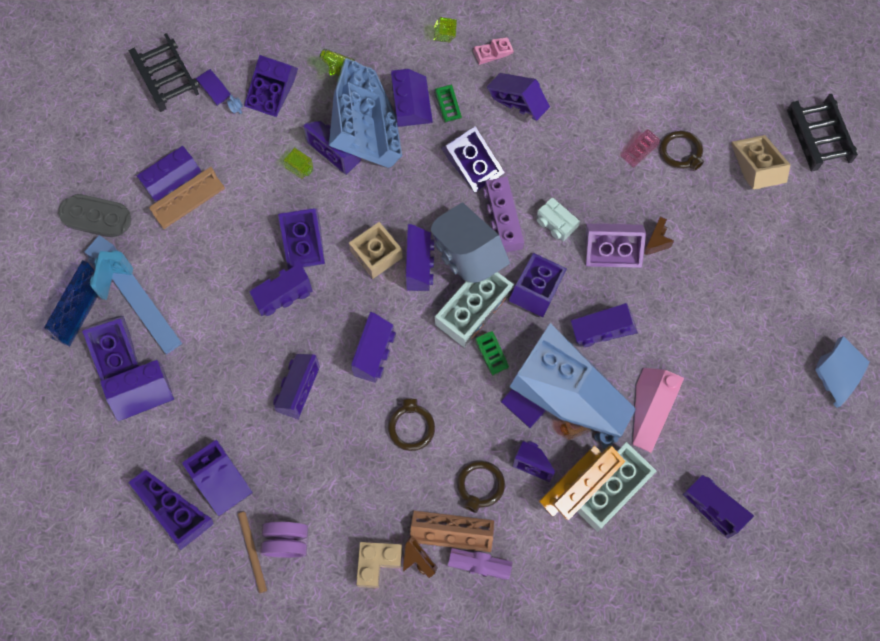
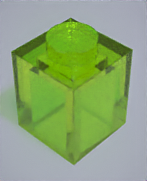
(445, 29)
(298, 163)

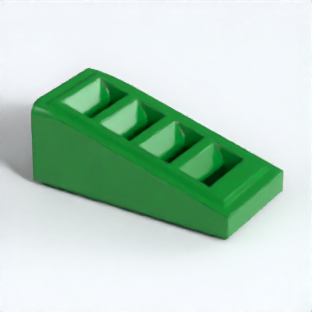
(443, 91)
(494, 343)

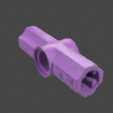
(480, 563)

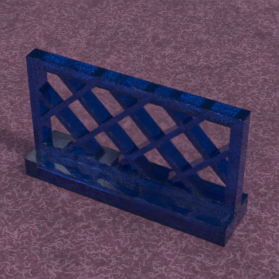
(75, 310)

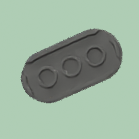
(95, 215)

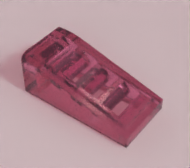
(649, 140)

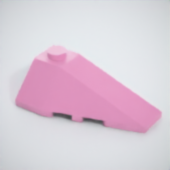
(654, 399)

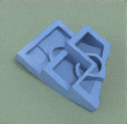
(841, 370)

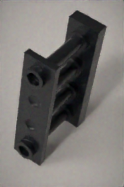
(154, 85)
(809, 143)

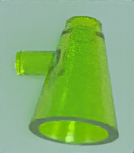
(333, 61)

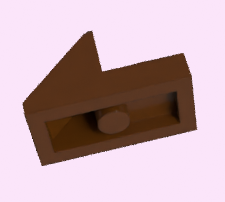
(658, 241)
(416, 553)

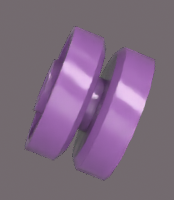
(284, 539)

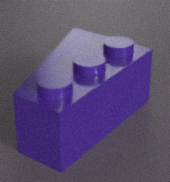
(519, 92)
(282, 290)

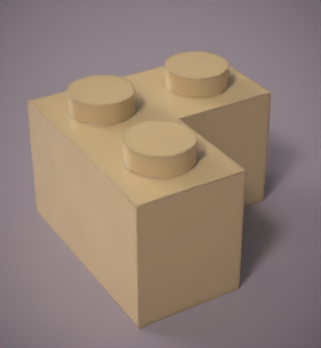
(374, 556)

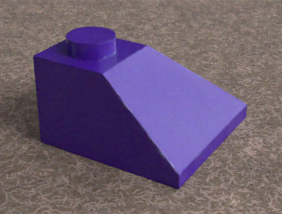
(533, 461)

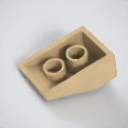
(761, 162)

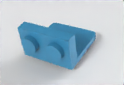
(105, 266)

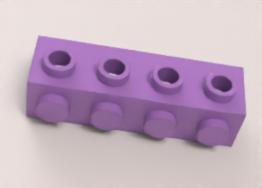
(504, 213)

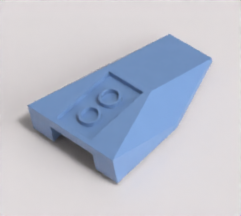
(363, 117)
(571, 386)

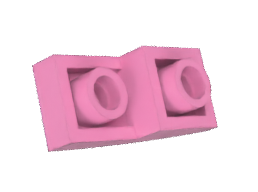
(495, 50)

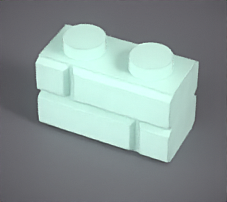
(557, 219)

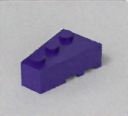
(604, 325)
(718, 506)

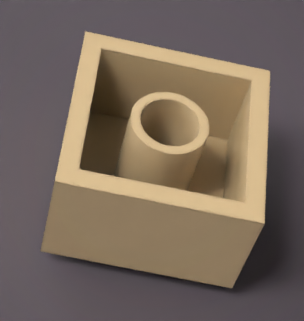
(376, 250)

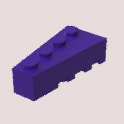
(176, 515)

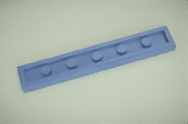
(147, 312)

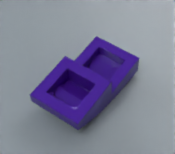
(213, 87)

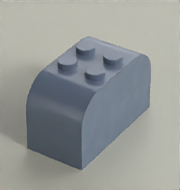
(468, 244)

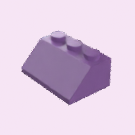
(614, 245)

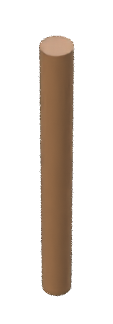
(252, 552)

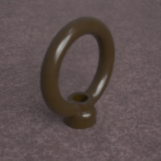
(693, 162)
(411, 406)
(472, 502)

